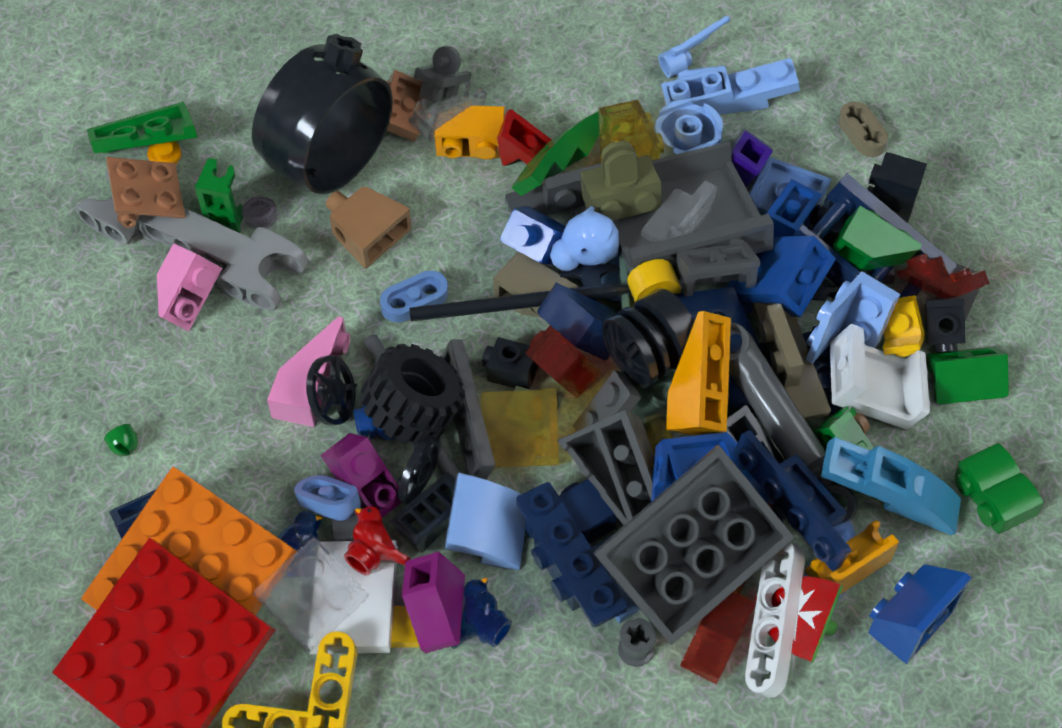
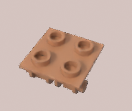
(144, 189)

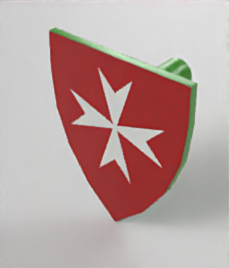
(814, 615)

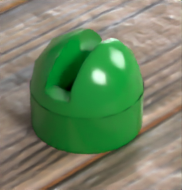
(121, 440)

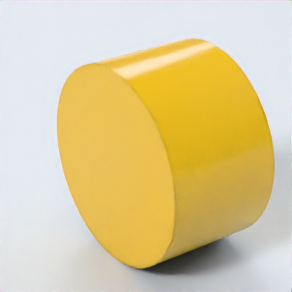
(652, 275)

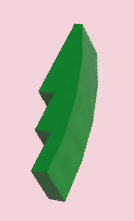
(559, 153)

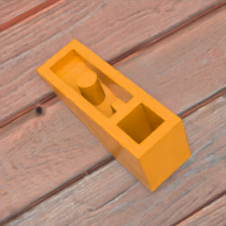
(700, 385)

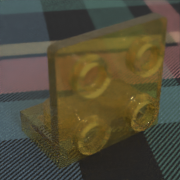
(629, 124)
(522, 427)

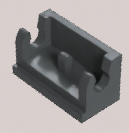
(716, 265)

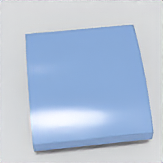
(486, 522)

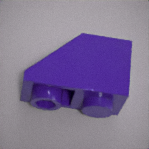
(749, 155)

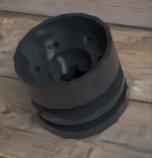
(648, 337)

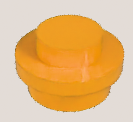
(165, 152)

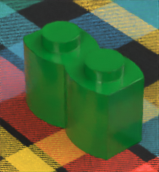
(998, 488)

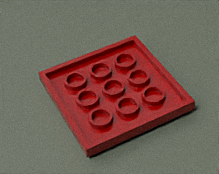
(163, 646)

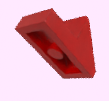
(519, 139)

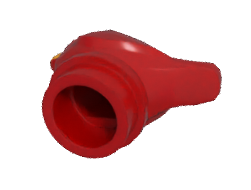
(371, 543)

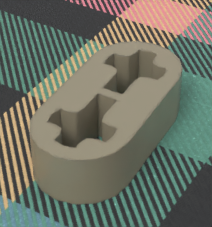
(867, 127)

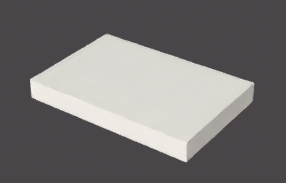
(372, 621)

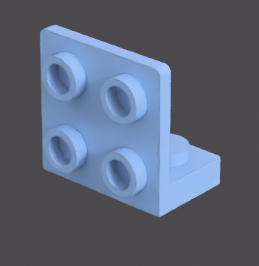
(860, 303)

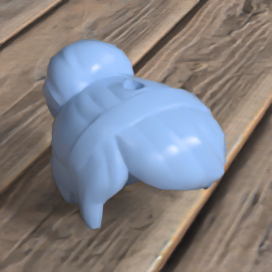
(586, 241)

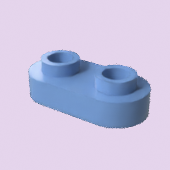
(412, 294)
(327, 497)

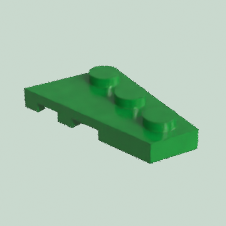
(144, 129)

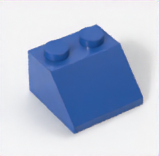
(917, 609)

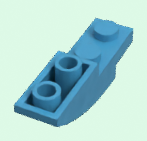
(896, 481)

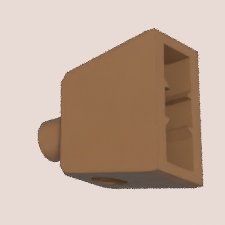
(367, 223)

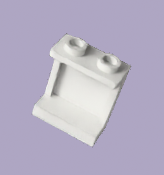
(878, 383)

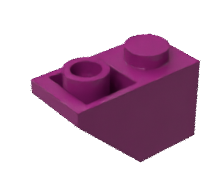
(358, 464)
(434, 600)

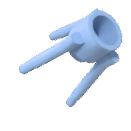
(678, 58)

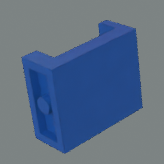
(787, 274)

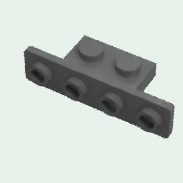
(554, 195)

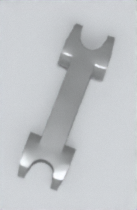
(242, 258)

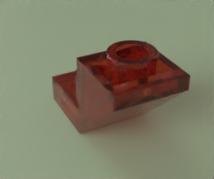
(933, 277)
(718, 637)

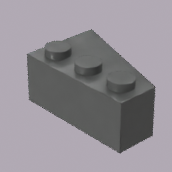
(616, 461)

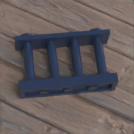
(847, 198)

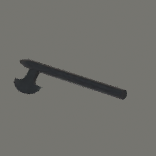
(589, 276)

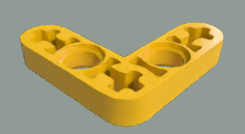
(310, 719)

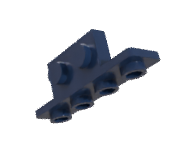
(799, 496)
(569, 557)

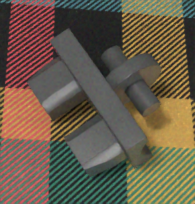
(442, 76)

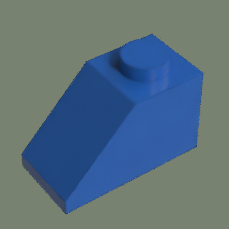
(793, 208)

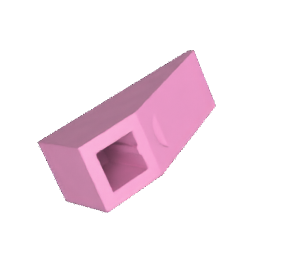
(288, 393)

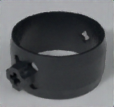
(322, 119)

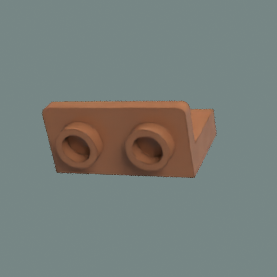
(405, 96)

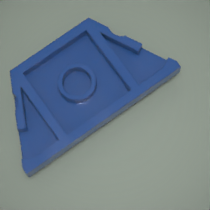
(679, 454)

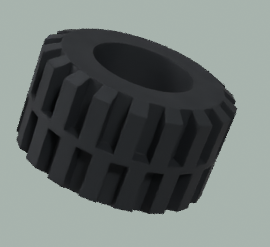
(412, 393)

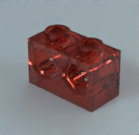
(562, 361)

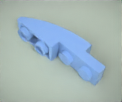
(737, 91)

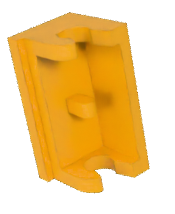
(867, 555)

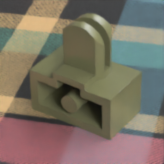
(622, 184)

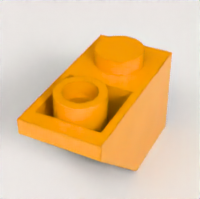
(471, 133)

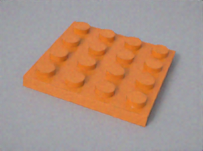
(202, 533)

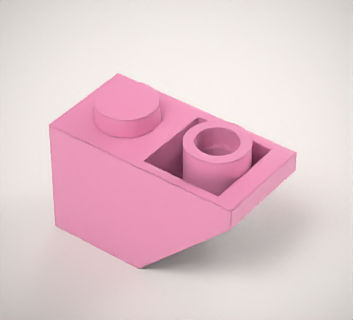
(184, 285)

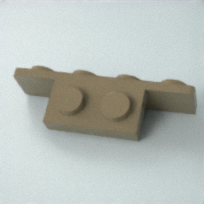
(788, 359)

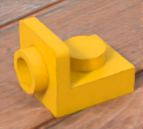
(904, 329)

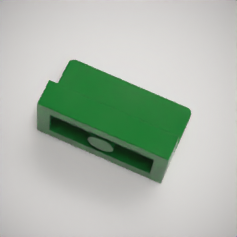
(969, 374)

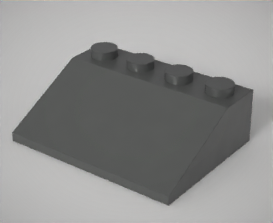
(693, 545)

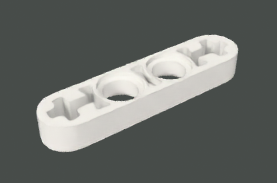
(767, 617)

